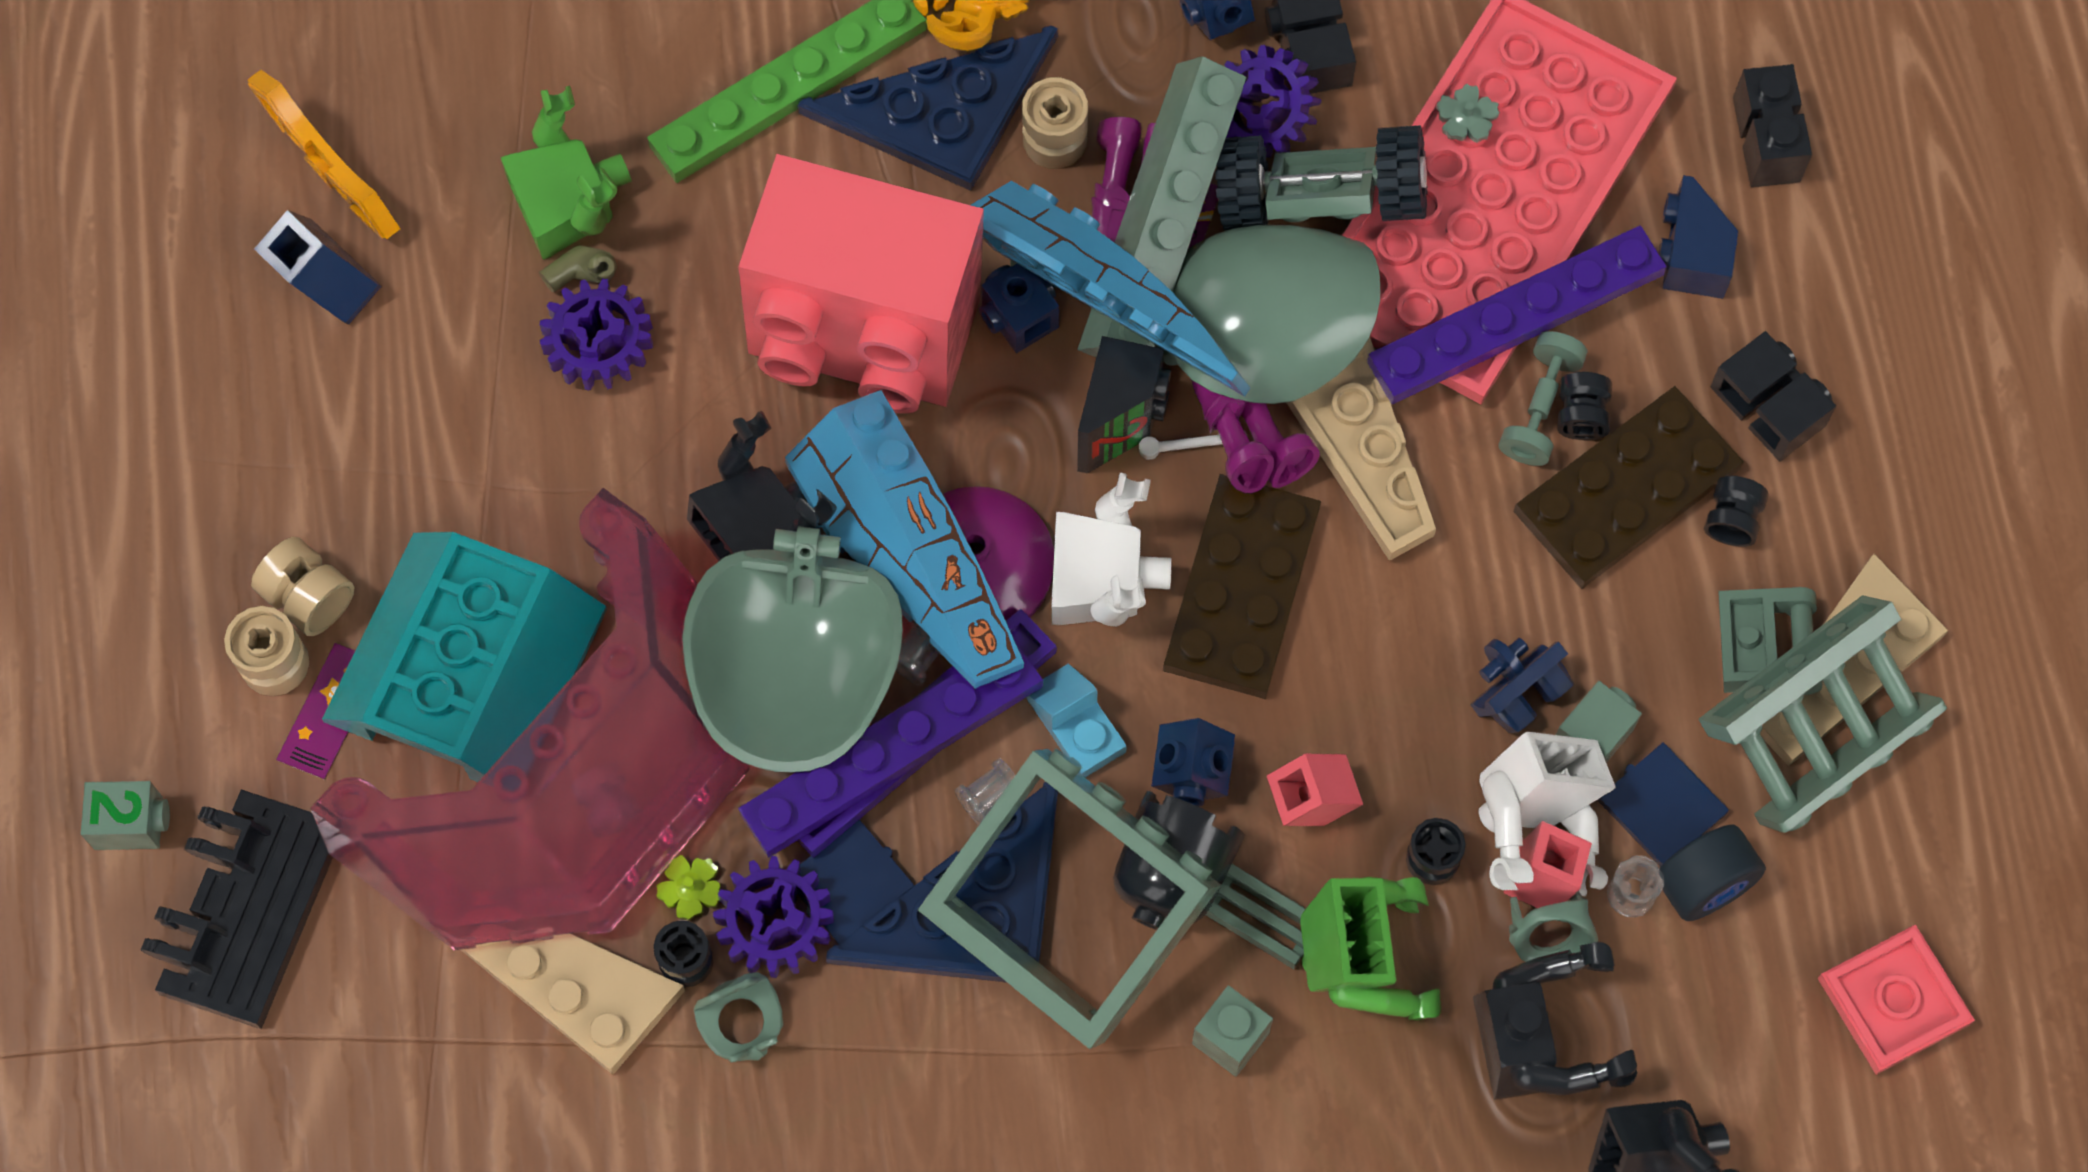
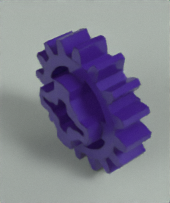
(1265, 81)
(580, 320)
(753, 906)

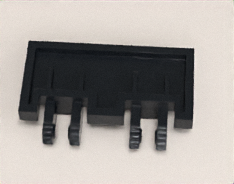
(251, 912)

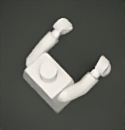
(1100, 562)
(1547, 782)

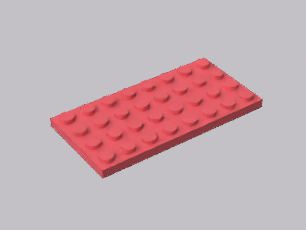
(1528, 191)

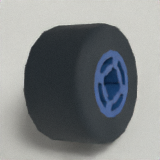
(1711, 872)

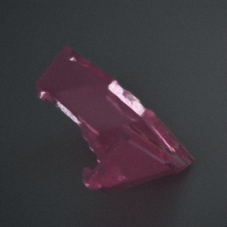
(581, 800)

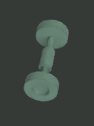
(1559, 353)

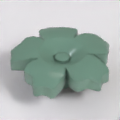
(1467, 114)

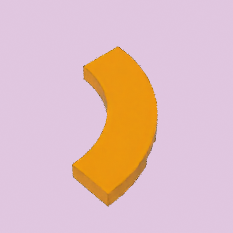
(321, 157)

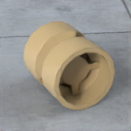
(1055, 122)
(298, 582)
(266, 650)

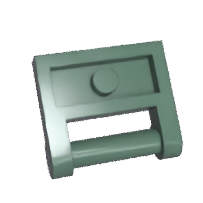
(1750, 632)

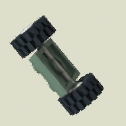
(1322, 180)

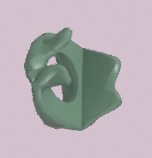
(1572, 912)
(751, 987)

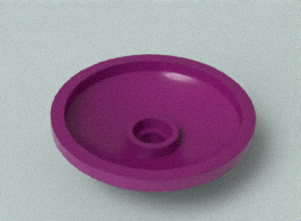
(1016, 545)

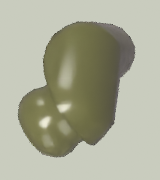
(579, 264)

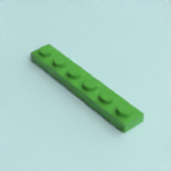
(782, 83)

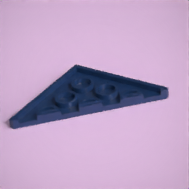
(941, 111)
(1003, 889)

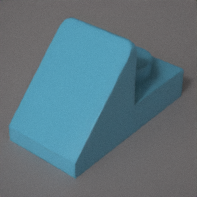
(1076, 720)

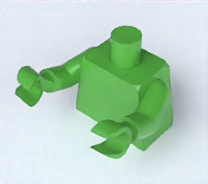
(559, 184)
(1351, 946)

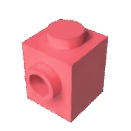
(1314, 790)
(1557, 866)

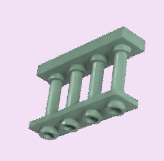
(1782, 689)

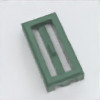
(1250, 933)

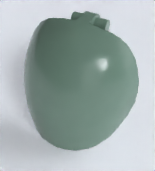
(1281, 306)
(791, 651)

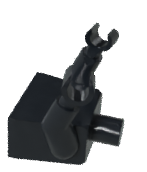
(749, 501)
(1519, 1034)
(1658, 1140)

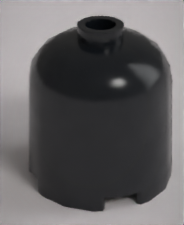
(1188, 829)

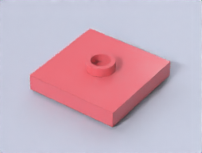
(1896, 999)

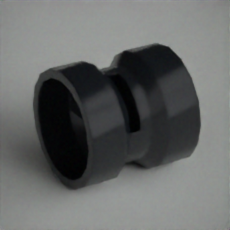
(1584, 406)
(1736, 511)
(1437, 840)
(684, 964)

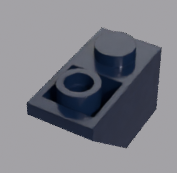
(1699, 243)
(317, 266)

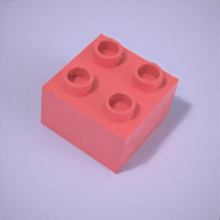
(860, 283)

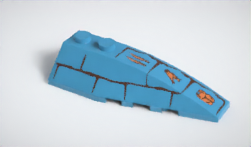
(1099, 273)
(905, 530)

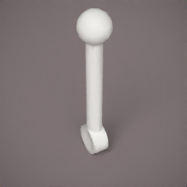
(1150, 447)

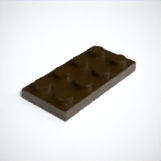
(1627, 487)
(1242, 588)

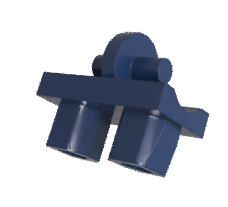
(1539, 668)

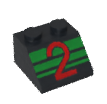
(1122, 401)

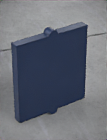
(1663, 804)
(858, 878)

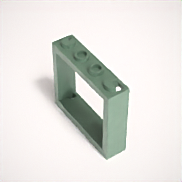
(1016, 966)

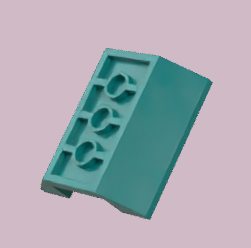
(464, 651)

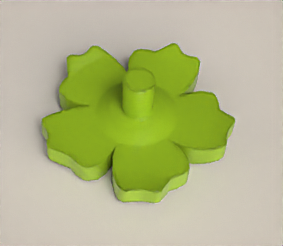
(689, 887)

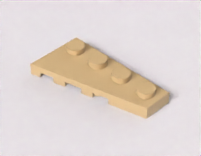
(1368, 455)
(1905, 640)
(583, 992)

